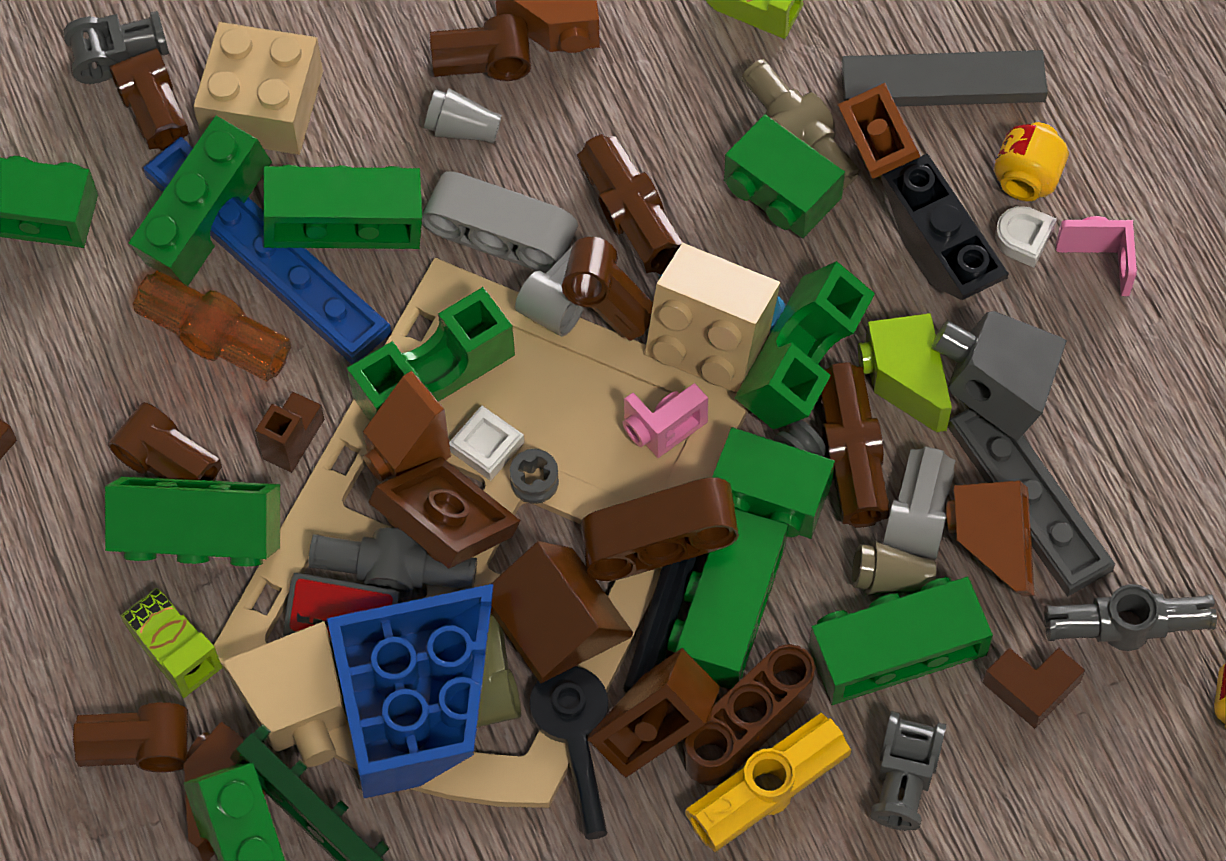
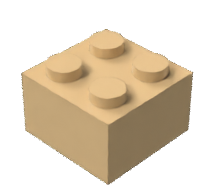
(261, 84)
(710, 317)

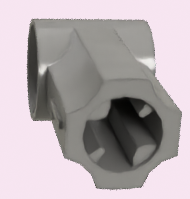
(544, 300)
(918, 515)

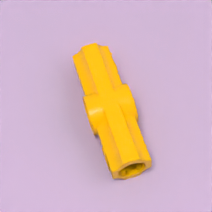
(741, 803)

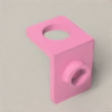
(1102, 235)

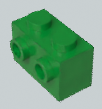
(783, 177)
(775, 480)

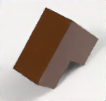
(289, 430)
(1031, 691)

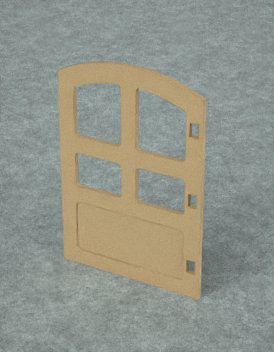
(564, 401)

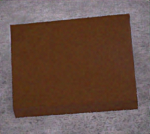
(555, 610)

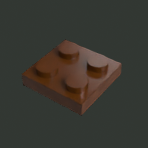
(444, 512)

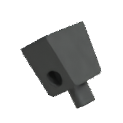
(1002, 369)

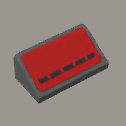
(318, 598)

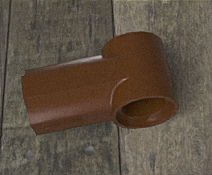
(496, 48)
(148, 92)
(598, 283)
(155, 445)
(149, 739)

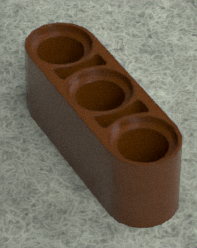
(659, 529)
(755, 690)

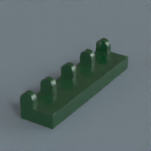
(303, 804)

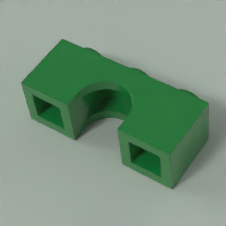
(178, 227)
(466, 345)
(787, 371)
(234, 814)

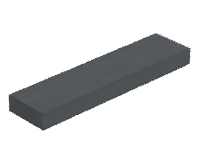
(949, 77)
(1057, 528)

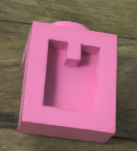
(671, 422)

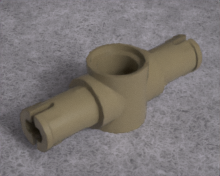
(801, 115)

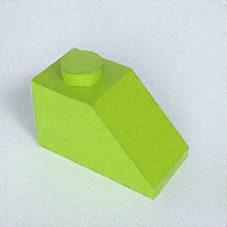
(907, 368)

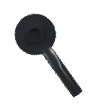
(567, 712)

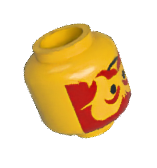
(1031, 161)

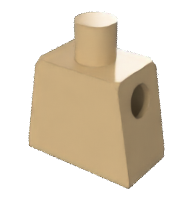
(293, 692)

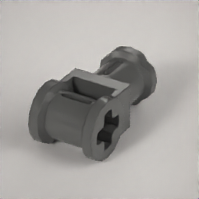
(110, 43)
(908, 762)

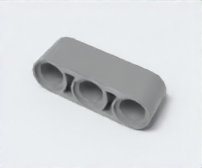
(499, 221)

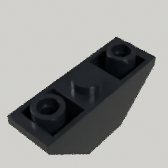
(940, 231)

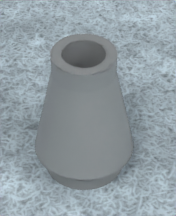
(461, 118)

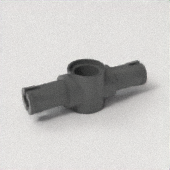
(389, 562)
(1156, 613)

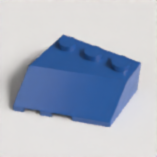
(412, 685)

